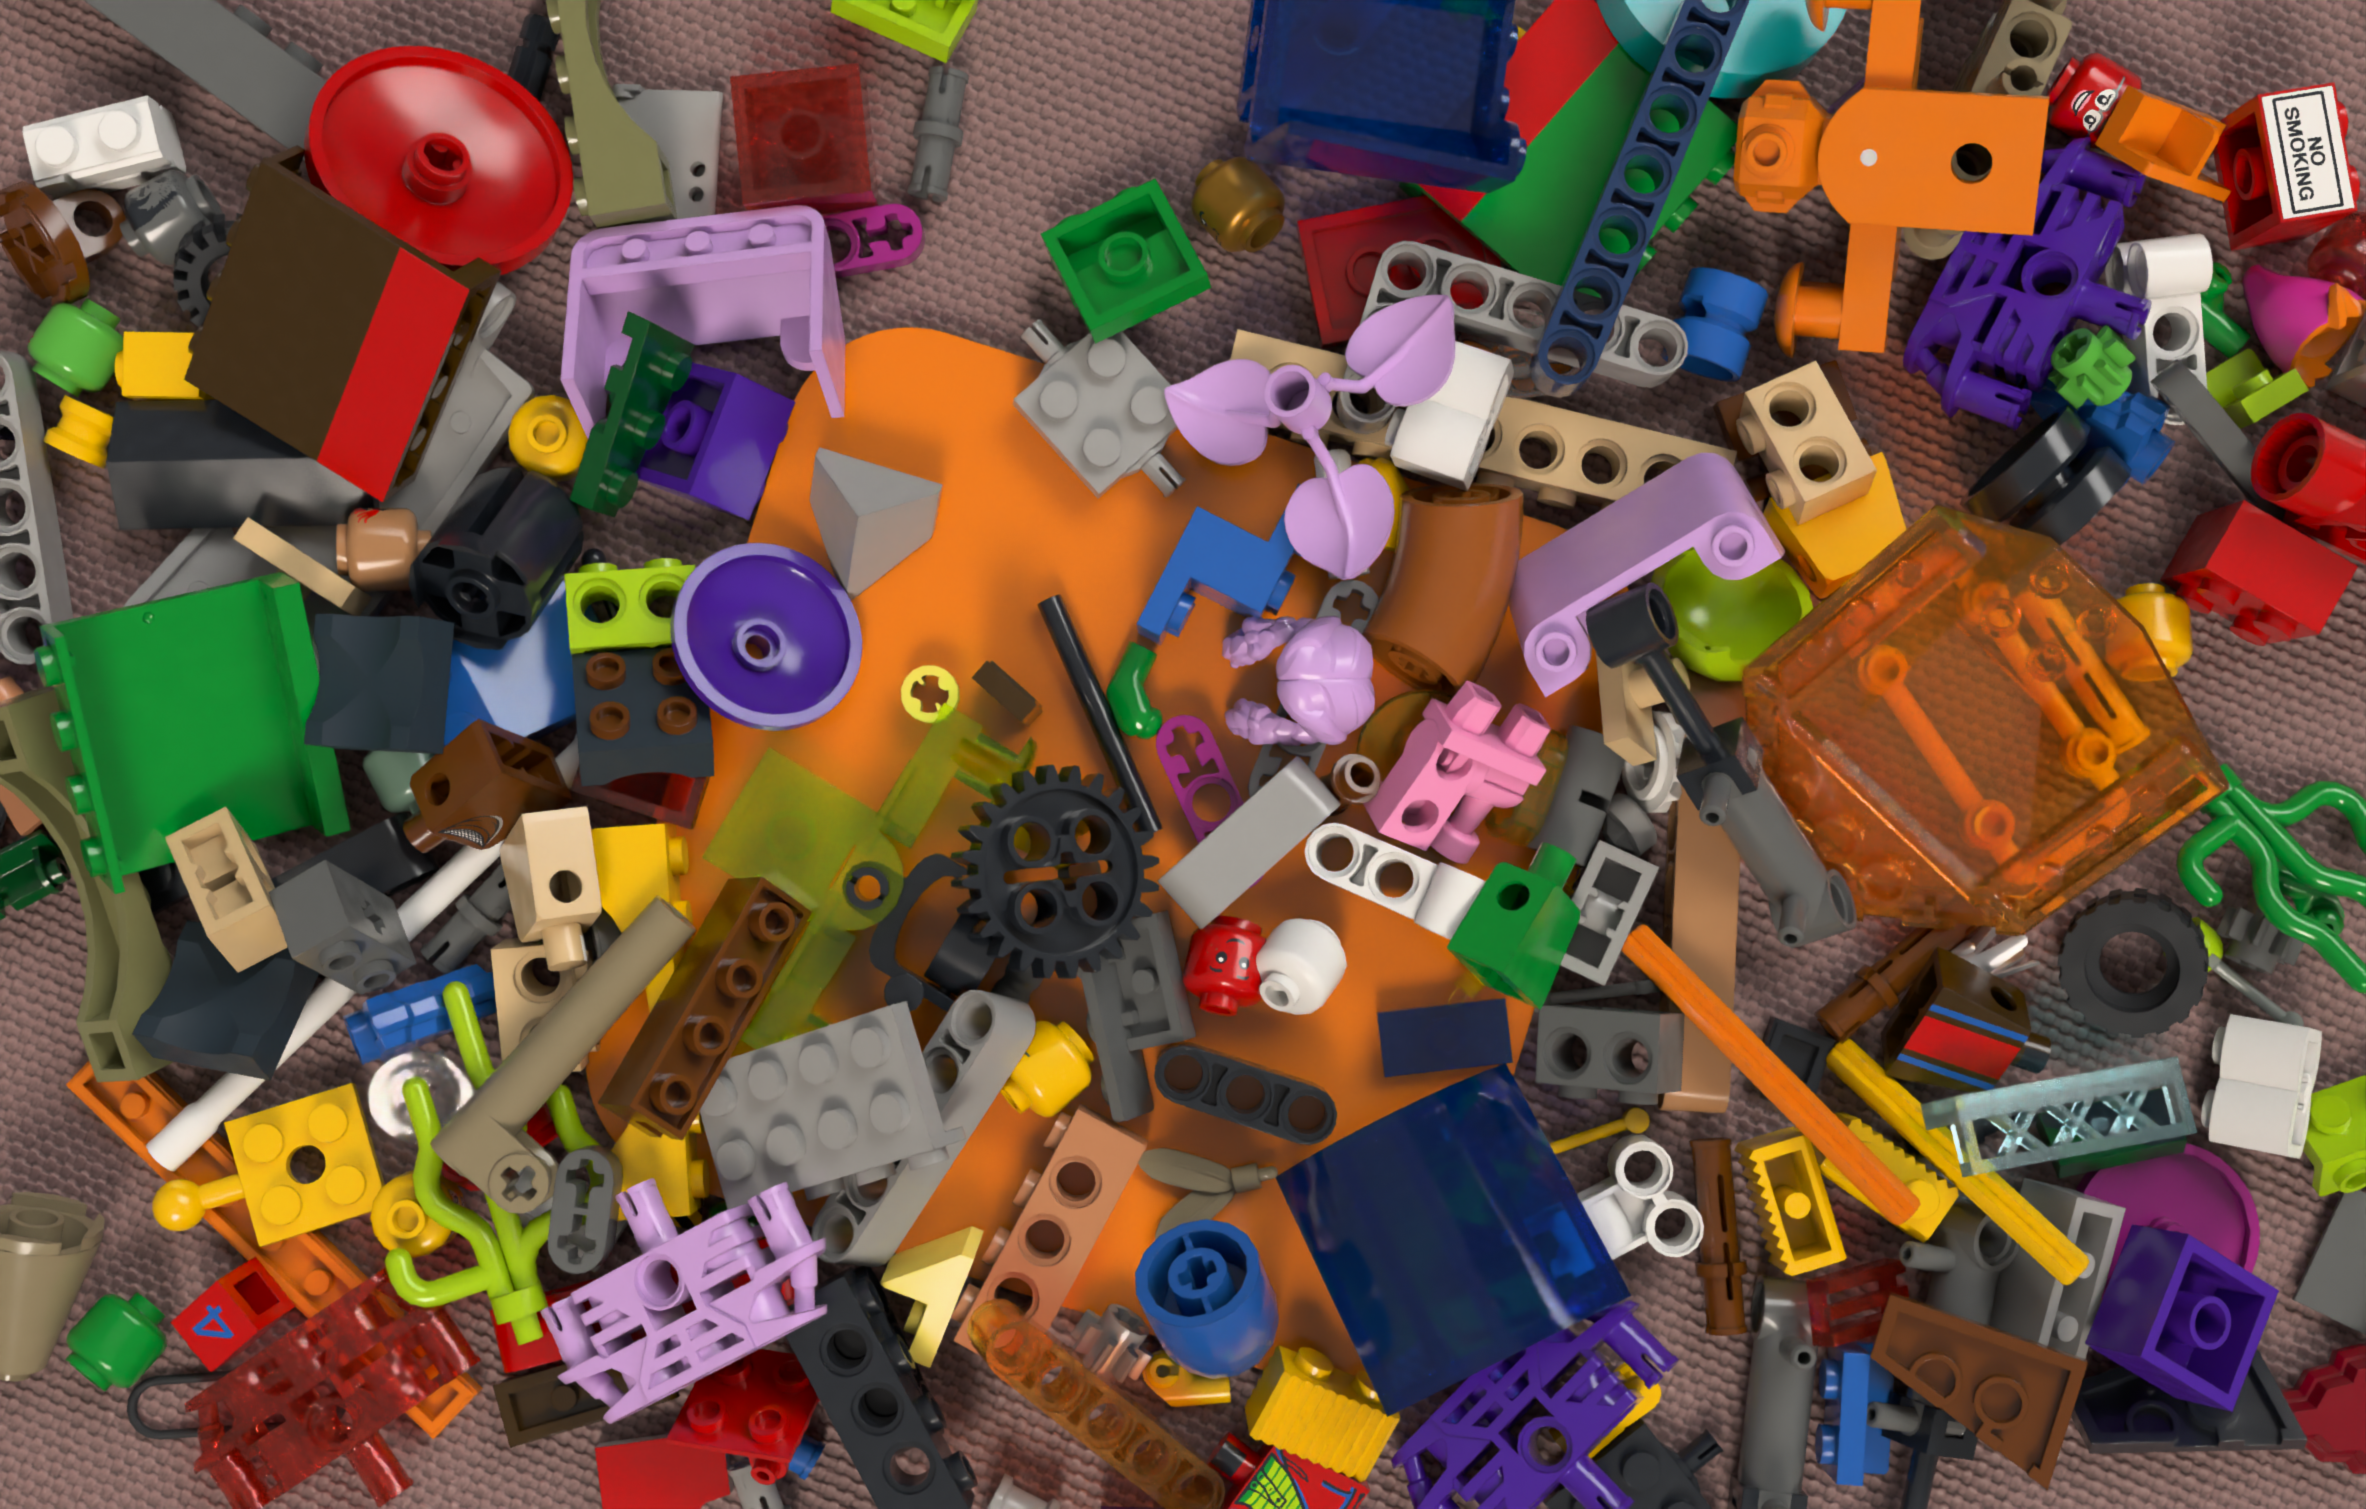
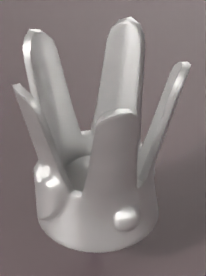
(1998, 957)

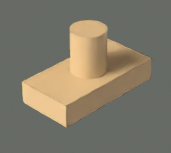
(302, 568)
(1627, 709)

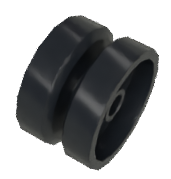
(2038, 478)

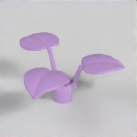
(1348, 515)

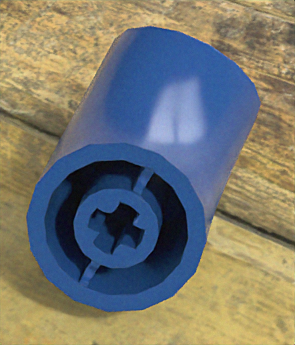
(1208, 1298)

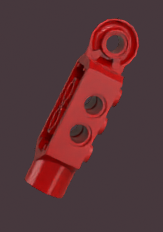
(2318, 480)

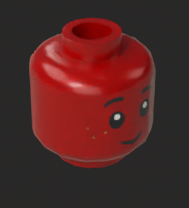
(1224, 966)

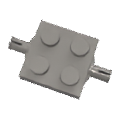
(1100, 409)

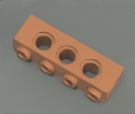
(1112, 1156)

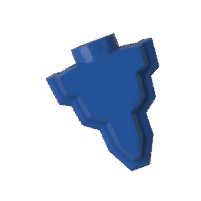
(2126, 425)
(414, 1014)

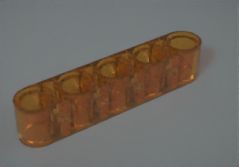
(1077, 1393)

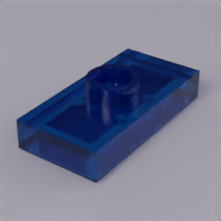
(1444, 1037)

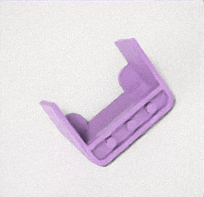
(709, 285)

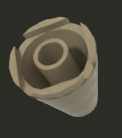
(42, 1267)

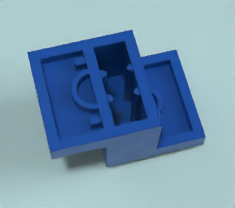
(1222, 566)

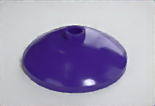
(789, 612)

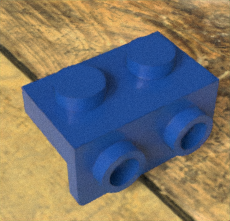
(1845, 1441)

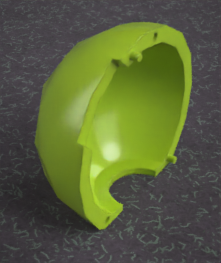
(1727, 620)

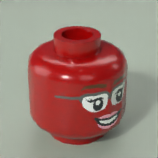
(2087, 95)

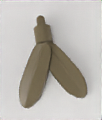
(1211, 1183)

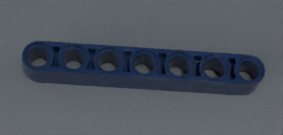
(1631, 212)

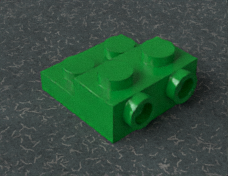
(1125, 260)

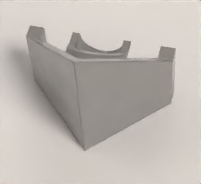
(869, 516)

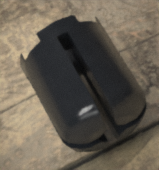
(499, 556)

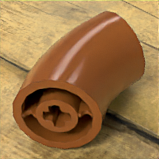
(1447, 584)

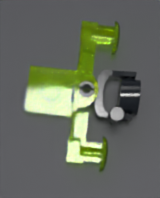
(801, 832)

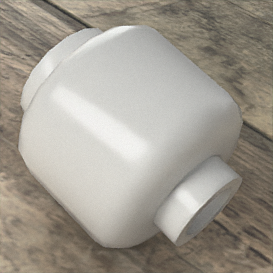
(1300, 966)

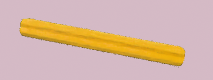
(1937, 1145)

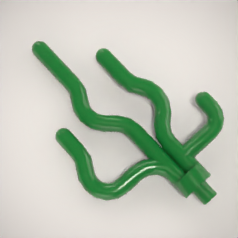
(2262, 837)

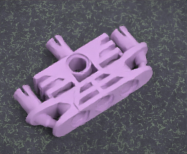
(644, 1296)

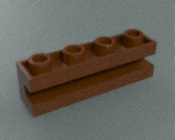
(705, 1008)

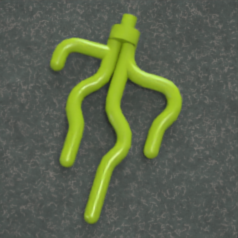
(504, 1265)

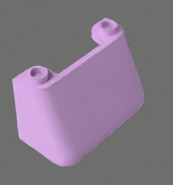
(1687, 506)

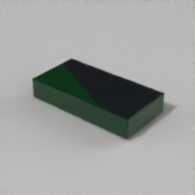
(2102, 1119)

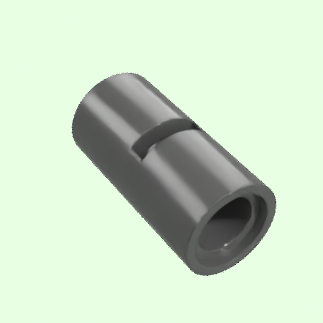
(1581, 795)

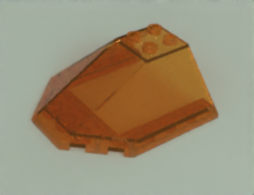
(1975, 729)

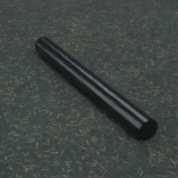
(1098, 712)

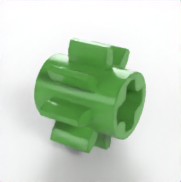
(2091, 367)

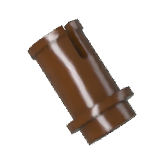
(1352, 781)

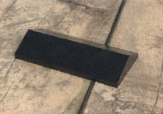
(213, 469)

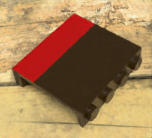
(335, 330)

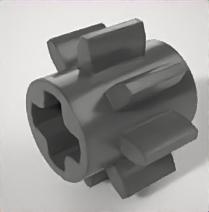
(2255, 940)

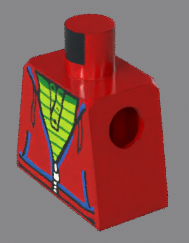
(1280, 1479)

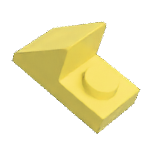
(934, 1278)

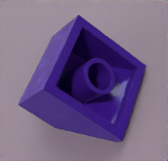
(718, 441)

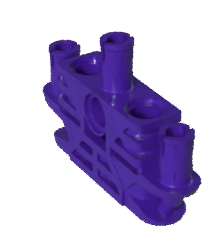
(2000, 327)
(1503, 1393)

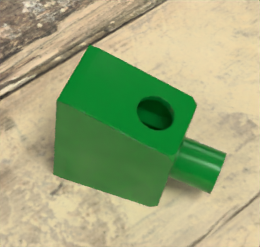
(1520, 927)

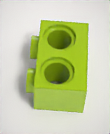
(632, 593)

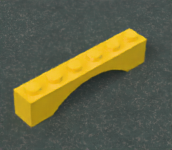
(632, 870)

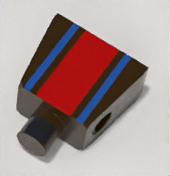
(1960, 1028)

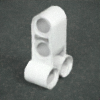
(2172, 276)
(1438, 892)
(1627, 1210)

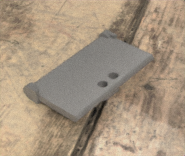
(688, 133)

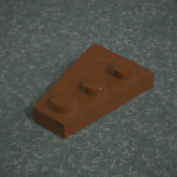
(1989, 1380)

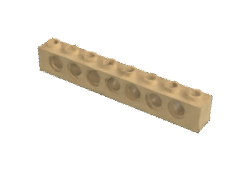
(1565, 432)

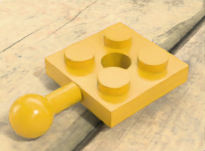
(263, 1154)

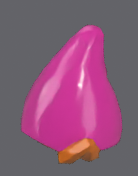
(2301, 319)

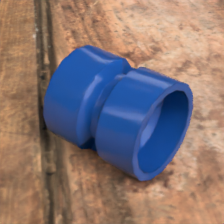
(1716, 317)

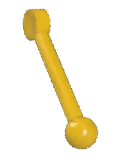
(1633, 1120)

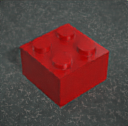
(2257, 574)

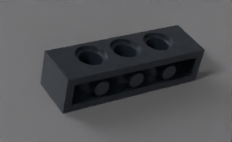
(871, 1438)

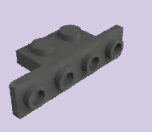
(1133, 1005)

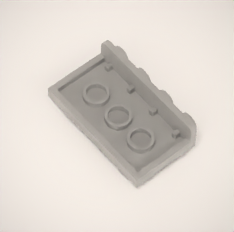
(825, 1109)

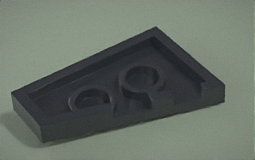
(2130, 1415)

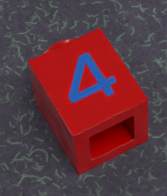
(232, 1314)

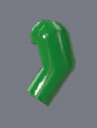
(2217, 326)
(1128, 697)
(2311, 901)

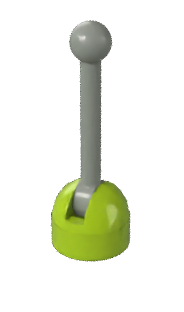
(2215, 953)

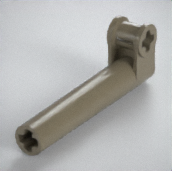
(486, 1133)

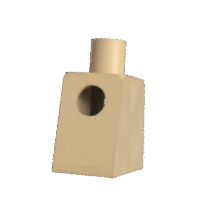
(553, 882)

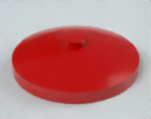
(441, 155)

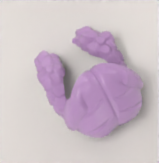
(1319, 675)

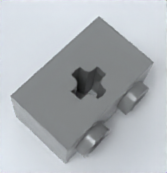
(1609, 904)

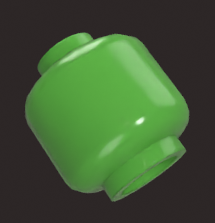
(76, 347)

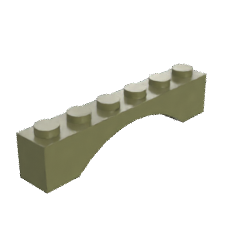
(621, 165)
(123, 942)

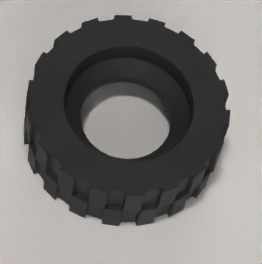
(2125, 1011)

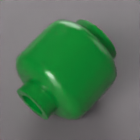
(116, 1341)

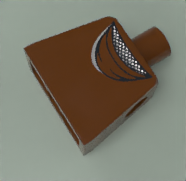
(482, 788)

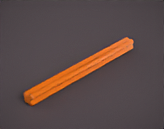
(1771, 1075)

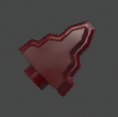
(2332, 1408)

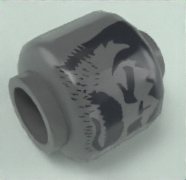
(165, 212)

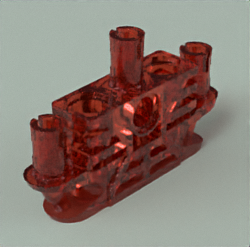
(313, 1435)

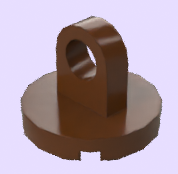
(47, 244)

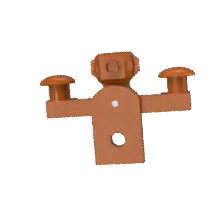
(1883, 170)

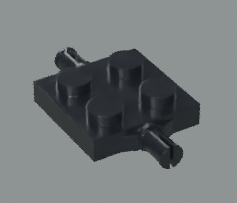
(1649, 1471)

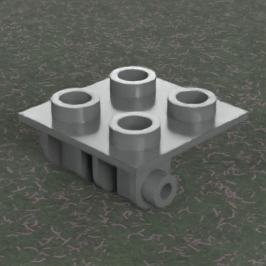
(2337, 1270)

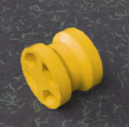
(81, 432)

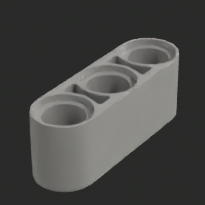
(1249, 842)

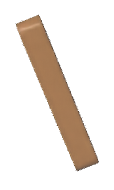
(1702, 916)

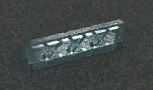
(2051, 1096)

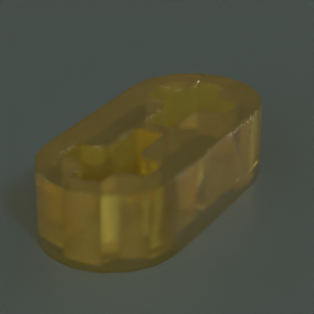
(1523, 822)

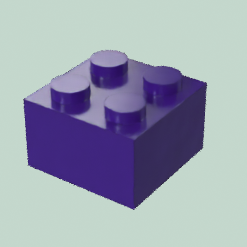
(2182, 1317)

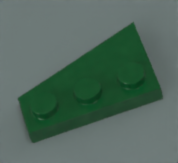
(638, 394)

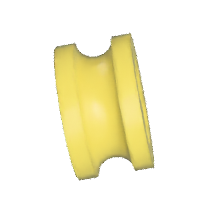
(945, 682)

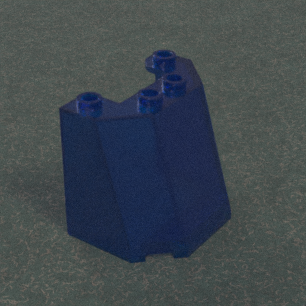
(1383, 89)

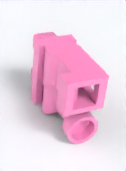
(1457, 759)

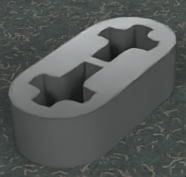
(600, 1210)

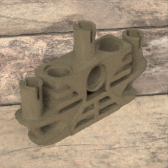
(2009, 58)

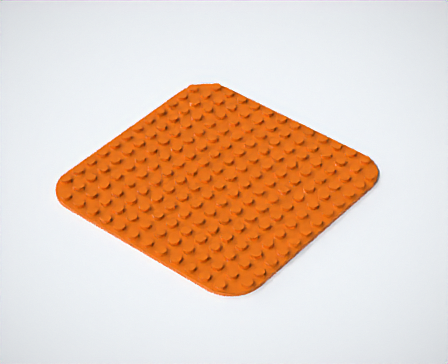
(1004, 539)

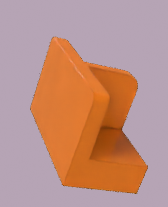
(2164, 141)

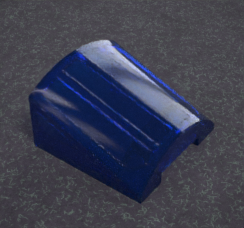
(1449, 1237)

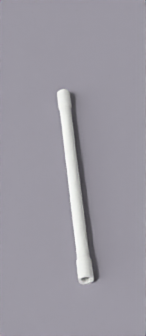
(201, 1119)

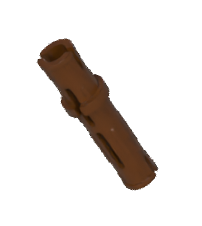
(1885, 980)
(1719, 1247)

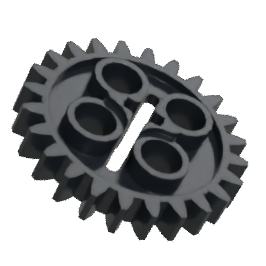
(1062, 931)

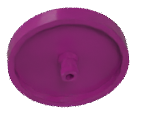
(2186, 1195)

